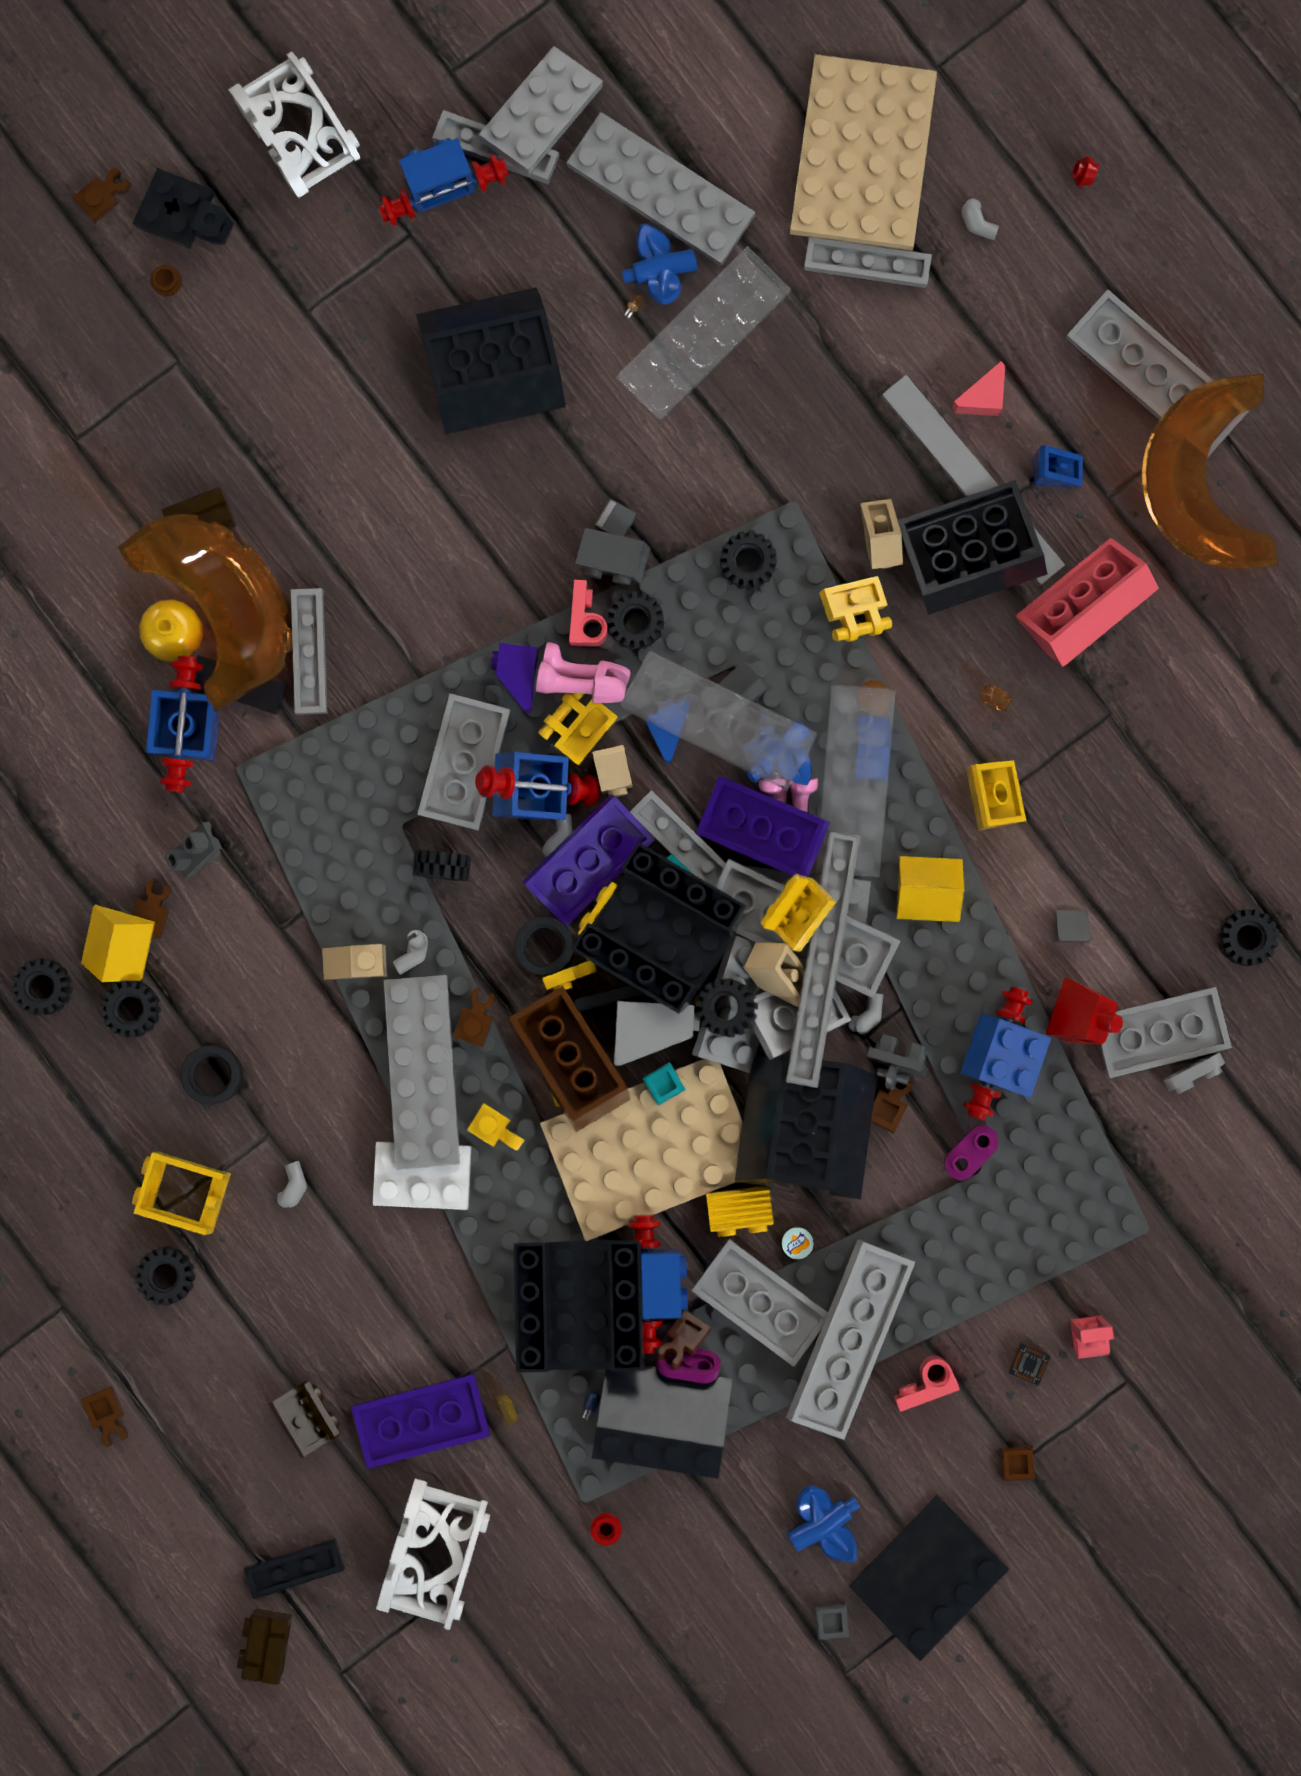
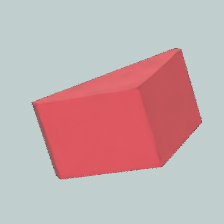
(984, 396)

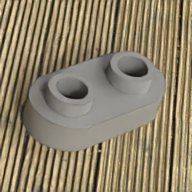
(1207, 1067)

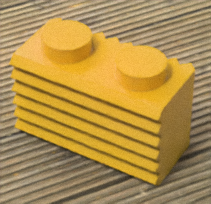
(740, 1209)

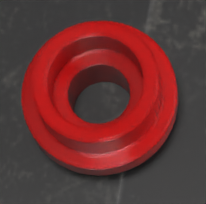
(1085, 171)
(606, 1539)

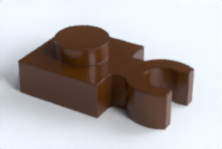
(98, 197)
(152, 908)
(474, 1023)
(889, 1108)
(685, 1336)
(103, 1410)

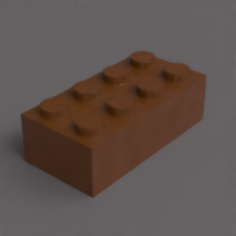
(569, 1059)

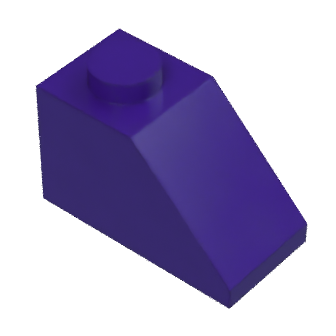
(517, 671)

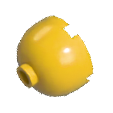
(170, 630)

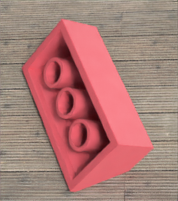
(1087, 601)

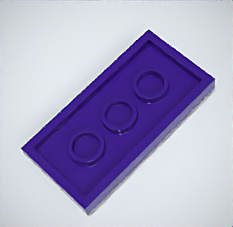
(762, 827)
(587, 860)
(420, 1420)

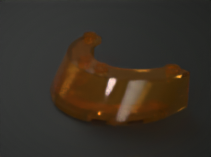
(1177, 481)
(232, 591)

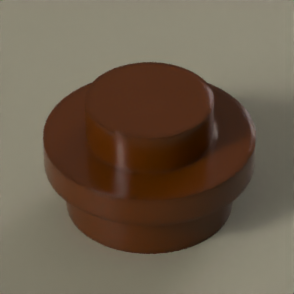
(166, 280)

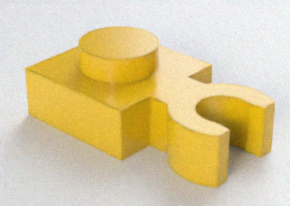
(568, 975)

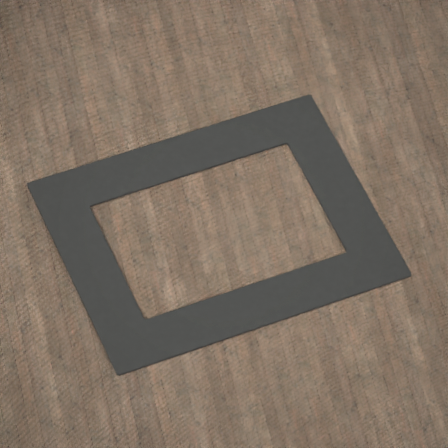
(337, 824)

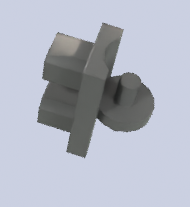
(194, 851)
(885, 1055)

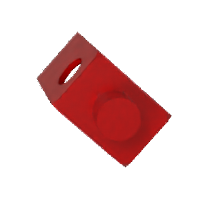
(1083, 1015)

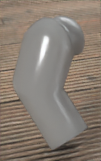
(975, 222)
(564, 829)
(415, 952)
(870, 1017)
(295, 1188)

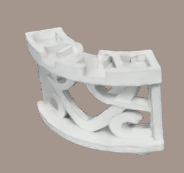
(256, 99)
(418, 1513)

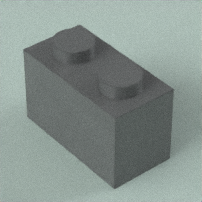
(612, 556)

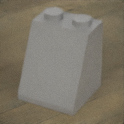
(650, 1028)

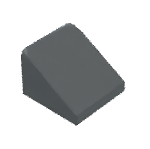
(1072, 926)

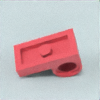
(580, 619)
(1091, 1336)
(912, 1396)

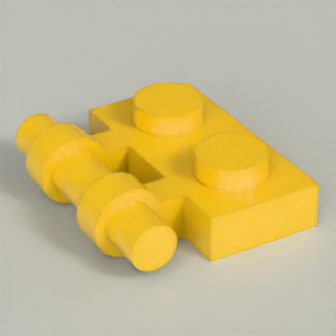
(854, 599)
(584, 732)

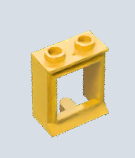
(146, 1195)

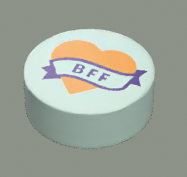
(797, 1243)

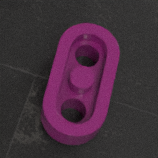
(971, 1152)
(691, 1366)

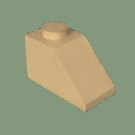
(882, 534)
(613, 771)
(354, 962)
(776, 971)

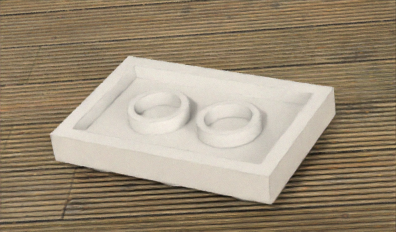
(421, 1187)

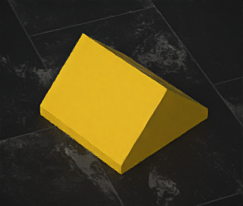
(995, 794)
(930, 889)
(117, 945)

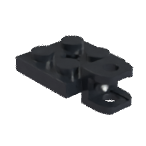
(194, 218)

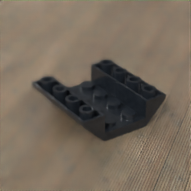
(492, 360)
(661, 929)
(806, 1131)
(578, 1305)

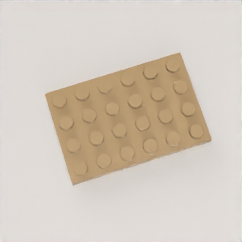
(863, 152)
(649, 1154)

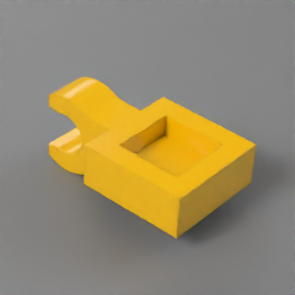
(492, 1126)

